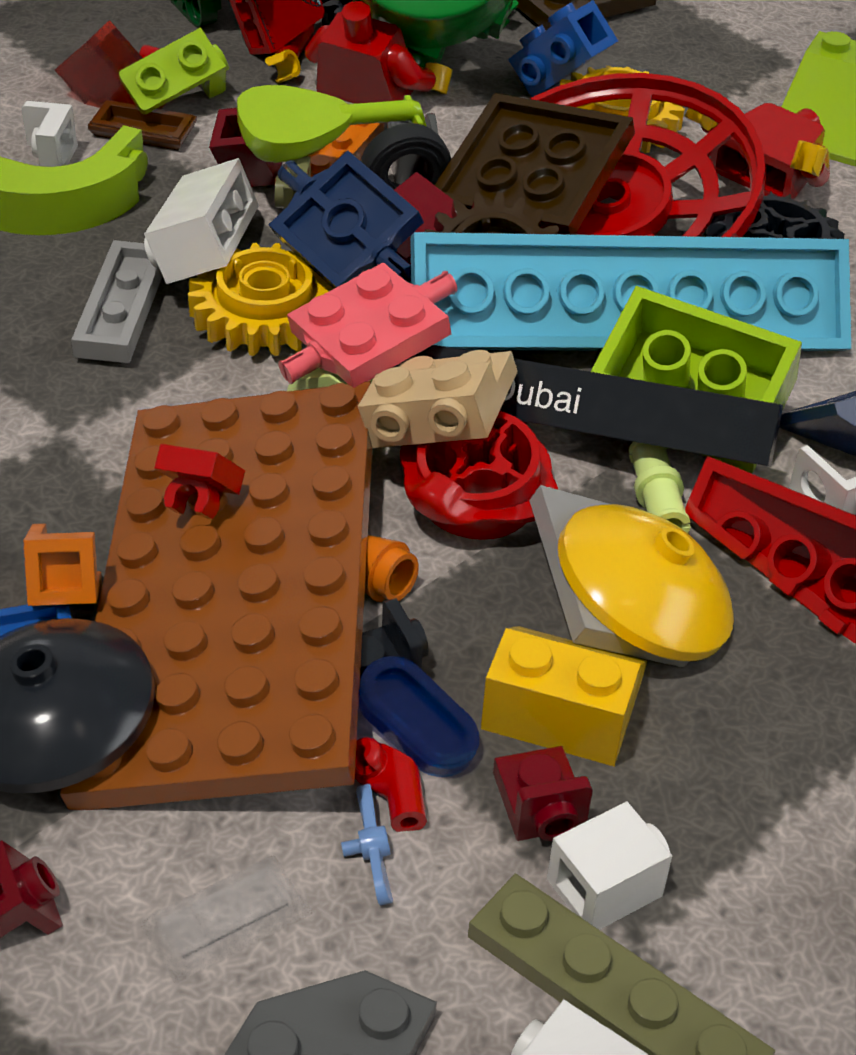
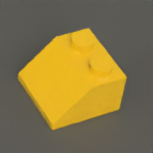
(561, 694)

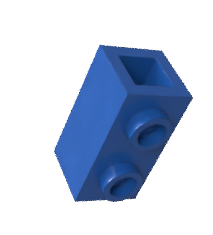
(563, 48)

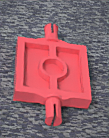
(368, 325)

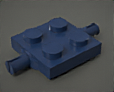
(345, 220)

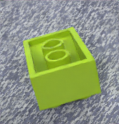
(828, 87)

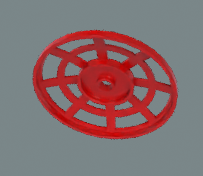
(642, 181)

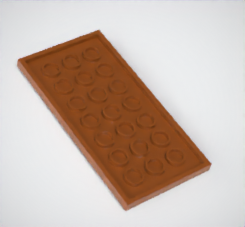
(246, 611)

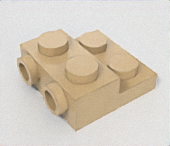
(437, 399)

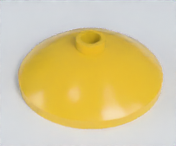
(646, 581)

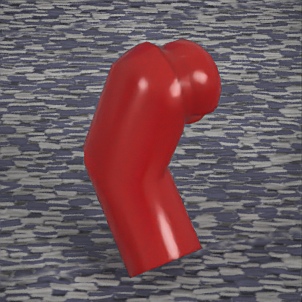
(394, 778)

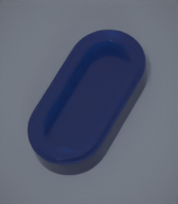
(418, 716)

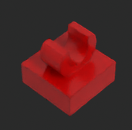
(197, 472)

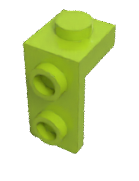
(175, 71)

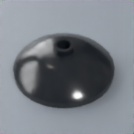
(68, 702)

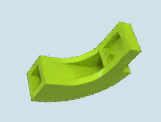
(76, 194)

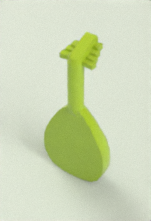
(295, 122)

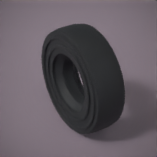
(406, 140)

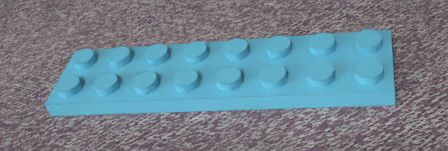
(574, 287)

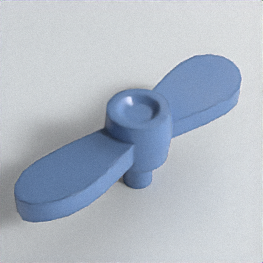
(372, 844)

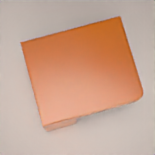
(60, 567)

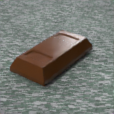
(158, 127)

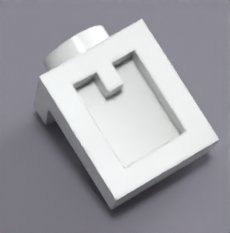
(50, 132)

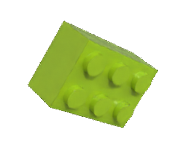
(699, 350)

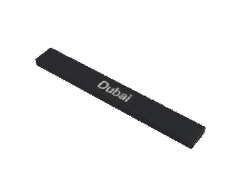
(639, 410)

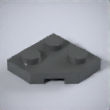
(338, 1018)

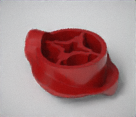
(478, 484)

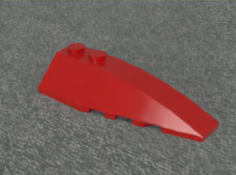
(786, 536)

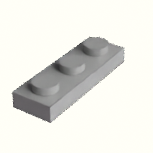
(117, 305)

